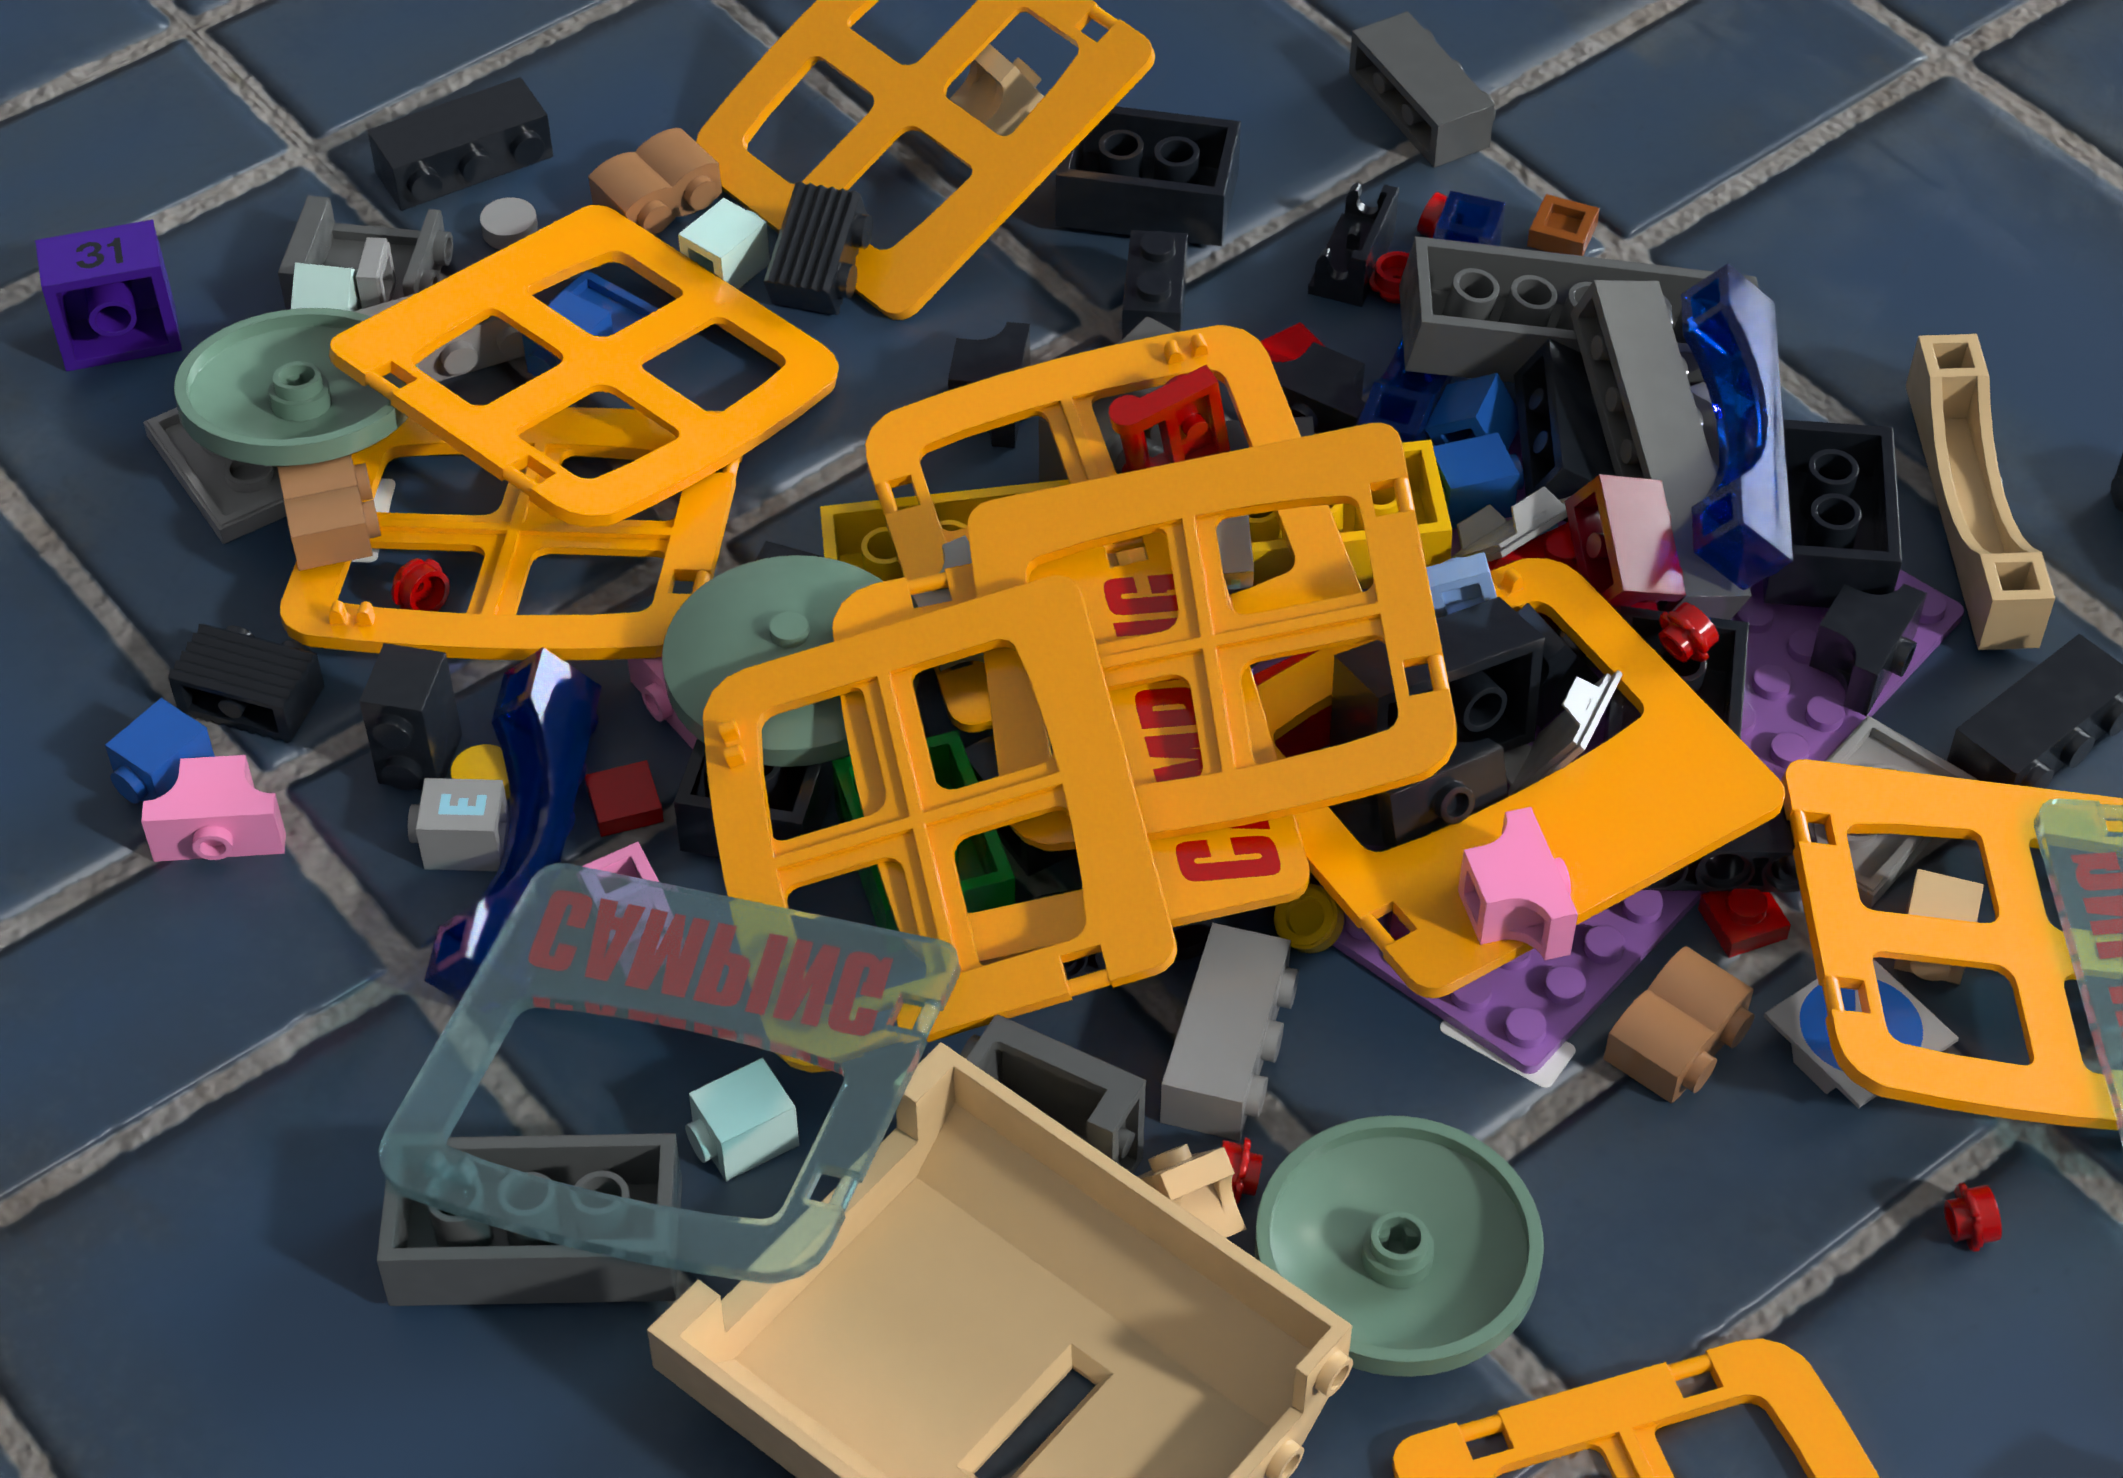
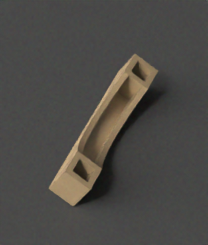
(1995, 565)

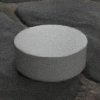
(507, 221)

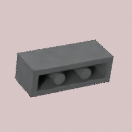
(1421, 89)

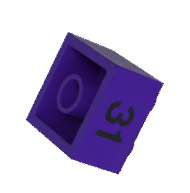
(108, 295)

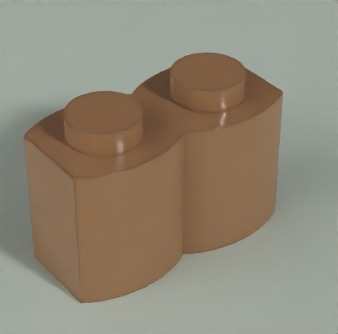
(658, 181)
(327, 512)
(1680, 1025)

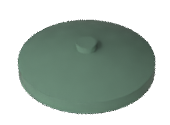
(274, 396)
(753, 618)
(1406, 1239)

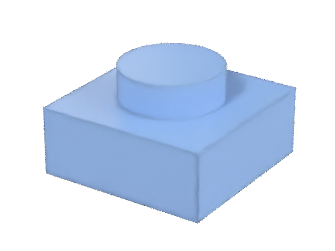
(1460, 584)

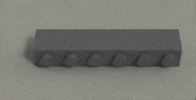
(1652, 418)

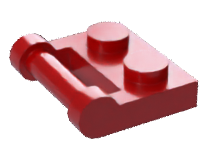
(1187, 416)

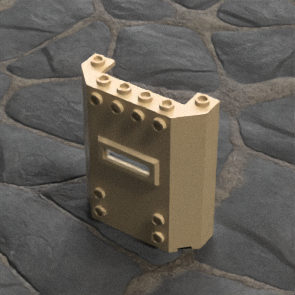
(975, 1281)

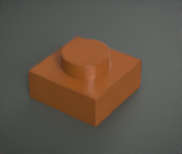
(1563, 226)

